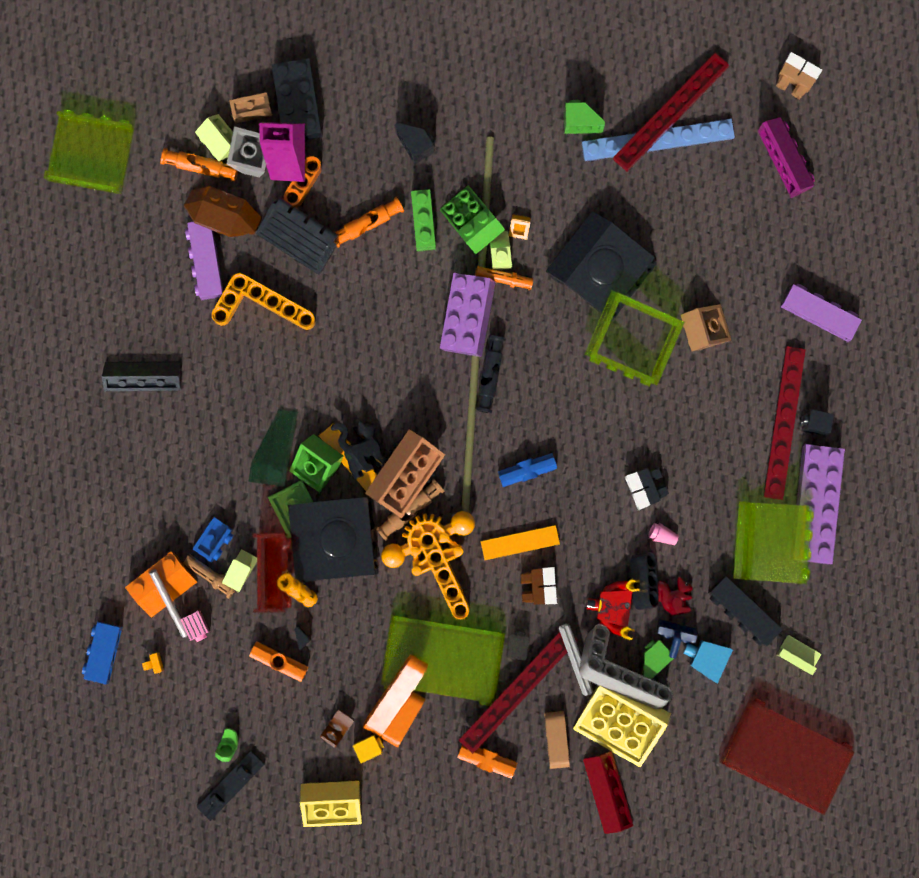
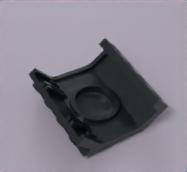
(601, 261)
(333, 539)

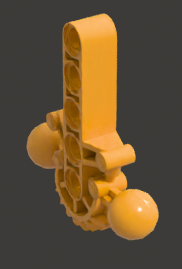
(461, 524)

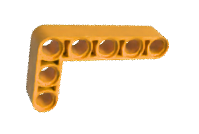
(263, 300)

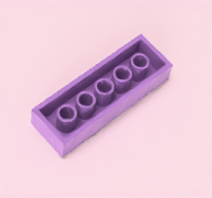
(820, 488)

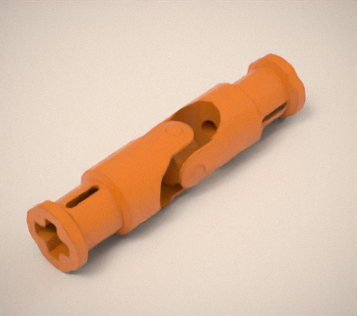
(183, 159)
(358, 226)

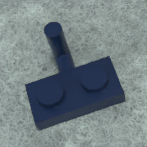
(678, 632)

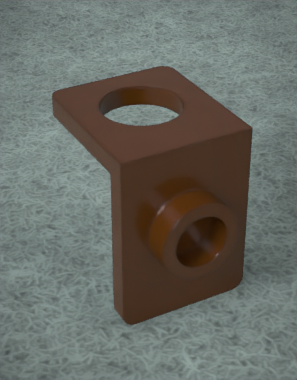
(337, 727)

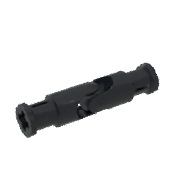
(492, 360)

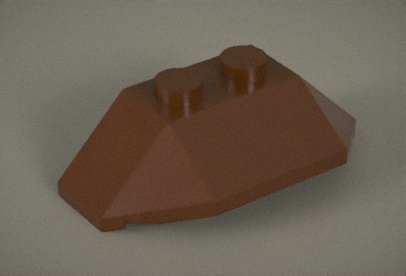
(222, 212)

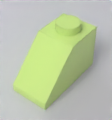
(501, 252)

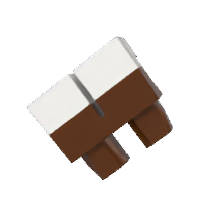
(537, 578)

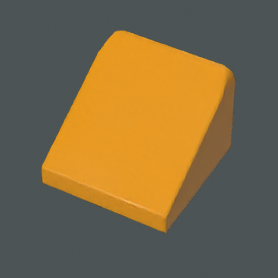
(519, 226)

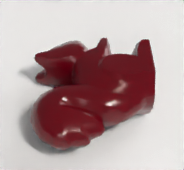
(675, 601)

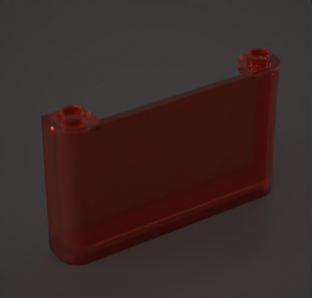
(787, 756)

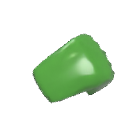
(227, 746)

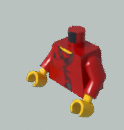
(614, 607)

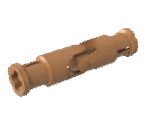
(422, 500)

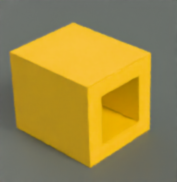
(368, 748)

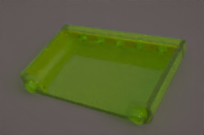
(459, 658)

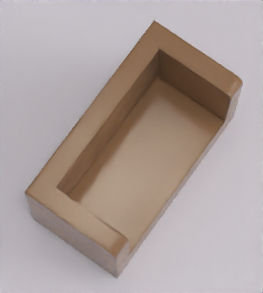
(250, 107)

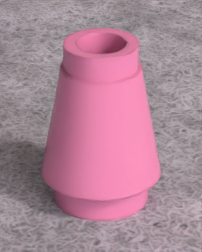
(662, 534)

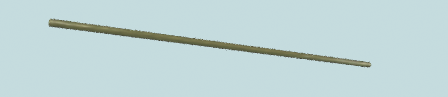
(475, 359)

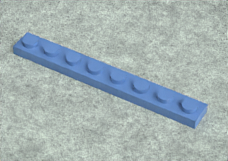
(672, 138)

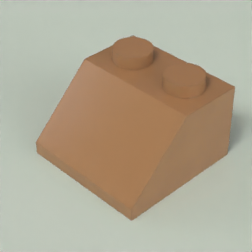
(705, 327)

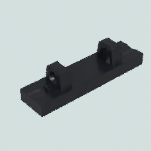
(230, 785)

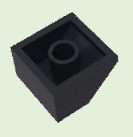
(415, 141)

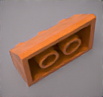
(174, 577)

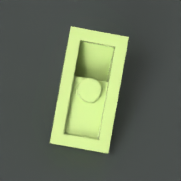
(240, 570)

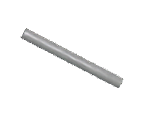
(168, 602)

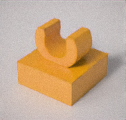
(155, 663)

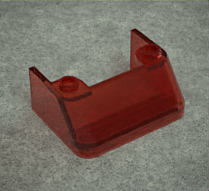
(271, 565)

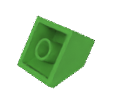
(581, 119)
(316, 462)

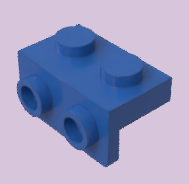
(213, 539)

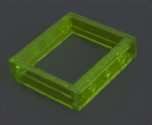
(603, 324)

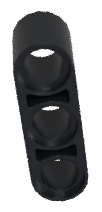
(645, 570)

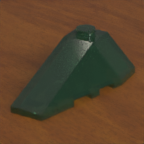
(274, 454)

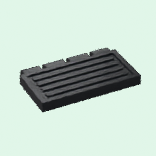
(297, 237)

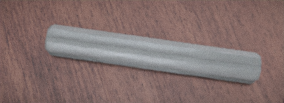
(575, 657)

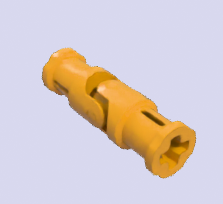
(297, 590)

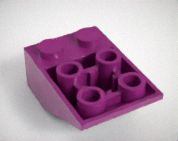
(284, 150)

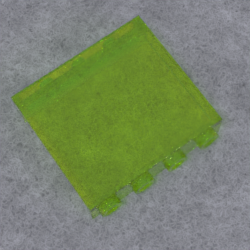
(90, 152)
(773, 542)

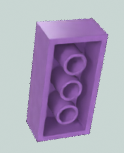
(467, 314)

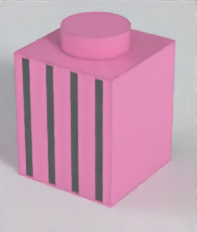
(195, 626)

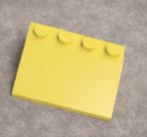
(622, 724)

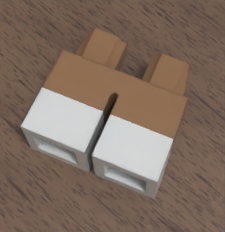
(790, 72)

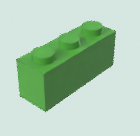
(423, 220)

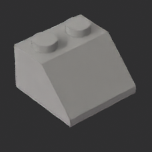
(246, 153)

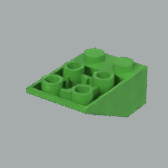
(472, 219)

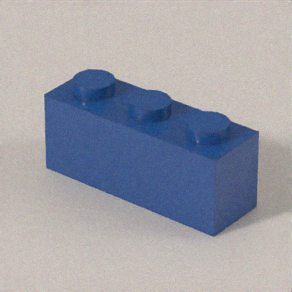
(102, 652)

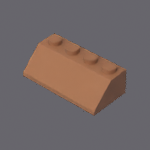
(405, 473)

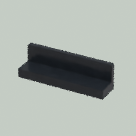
(141, 376)

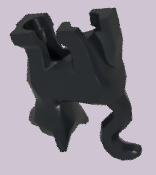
(358, 452)

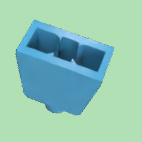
(708, 659)

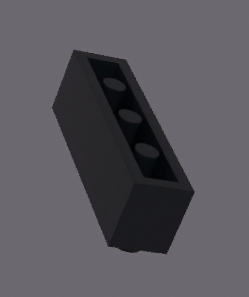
(745, 611)

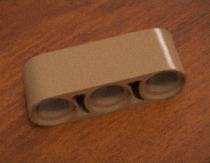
(556, 739)

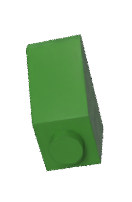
(655, 658)

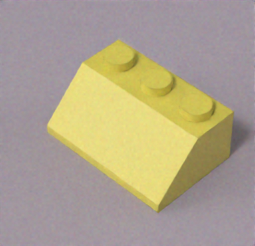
(330, 803)

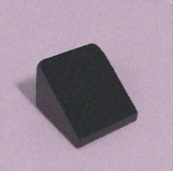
(302, 638)

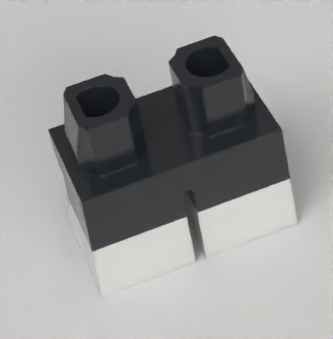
(645, 479)

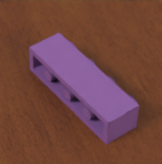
(206, 262)
(821, 313)

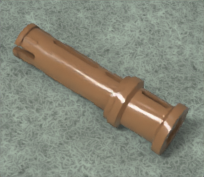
(208, 574)

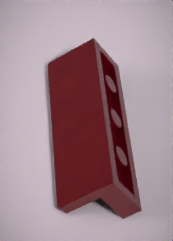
(608, 793)

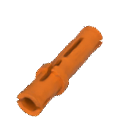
(505, 278)

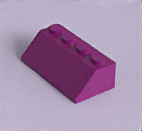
(786, 157)

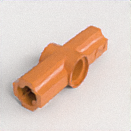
(267, 655)
(488, 761)

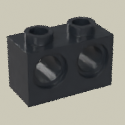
(817, 422)

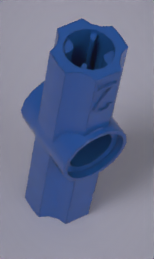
(527, 470)

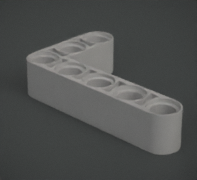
(616, 678)

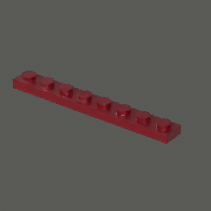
(671, 112)
(784, 423)
(514, 694)

